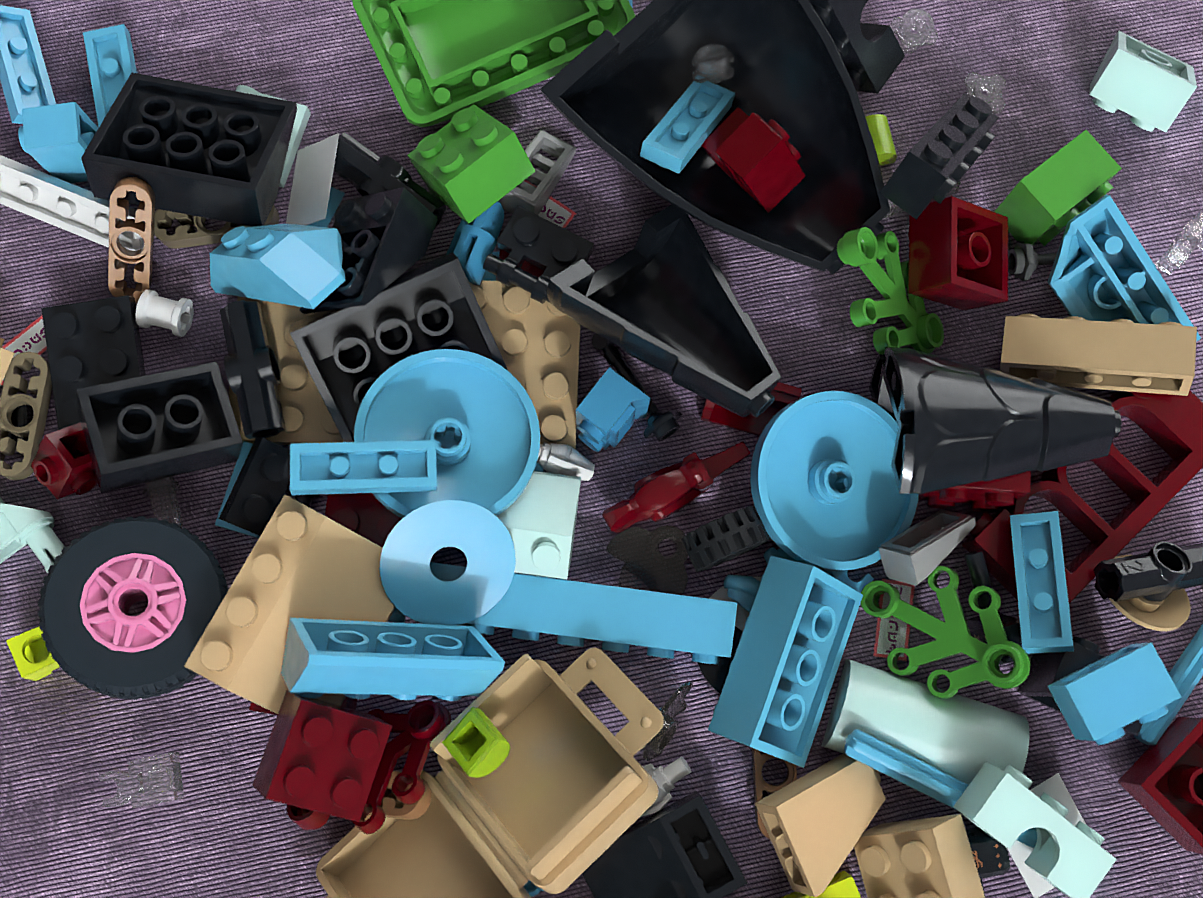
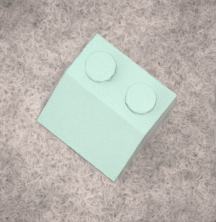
(1142, 83)
(544, 524)

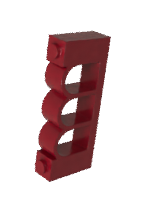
(1167, 419)

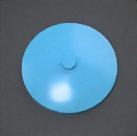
(473, 411)
(829, 481)

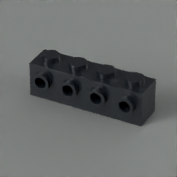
(941, 156)

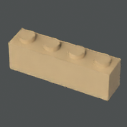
(1101, 353)

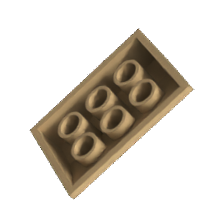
(295, 570)

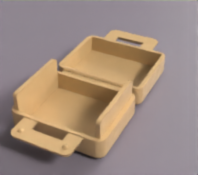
(535, 817)

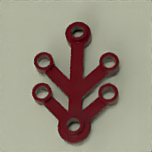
(417, 731)

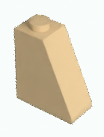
(821, 820)

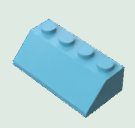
(387, 659)
(786, 660)

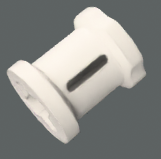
(164, 312)

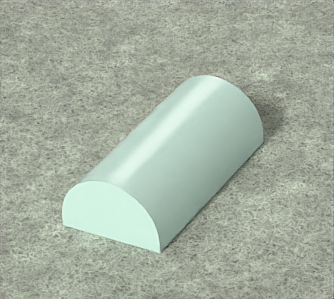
(943, 732)

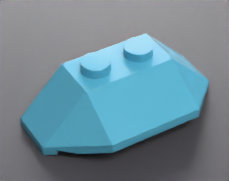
(279, 264)
(1107, 272)

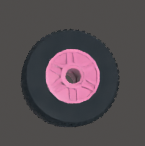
(98, 582)

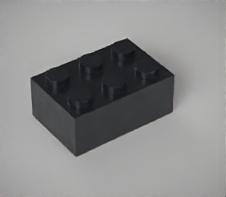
(158, 426)

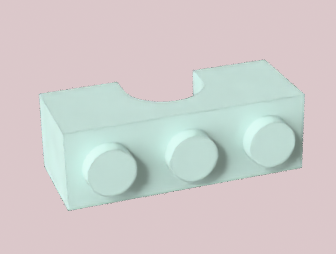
(1063, 854)

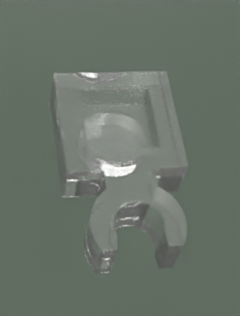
(1183, 245)
(147, 782)

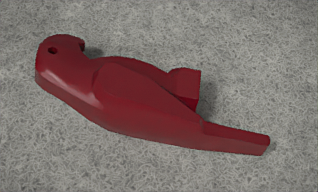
(671, 488)

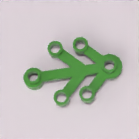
(922, 330)
(951, 636)

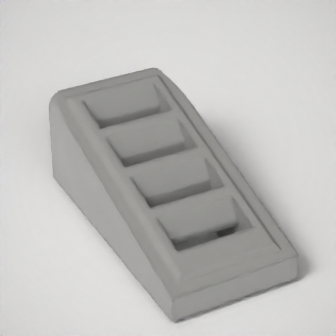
(535, 198)
(924, 546)

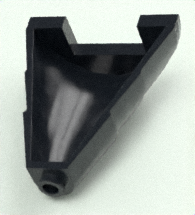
(674, 314)
(982, 423)

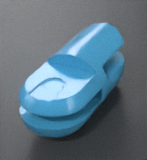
(476, 241)

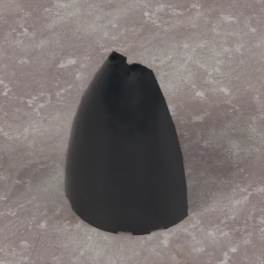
(782, 72)

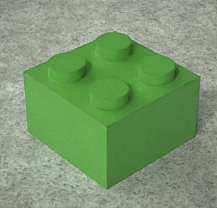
(471, 162)
(1059, 190)

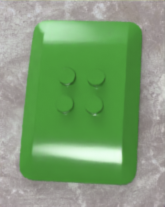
(478, 51)

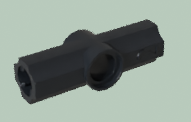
(379, 174)
(252, 369)
(1151, 573)

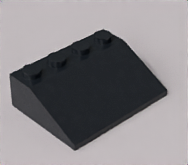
(195, 146)
(413, 315)

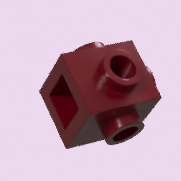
(65, 462)

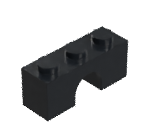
(865, 48)

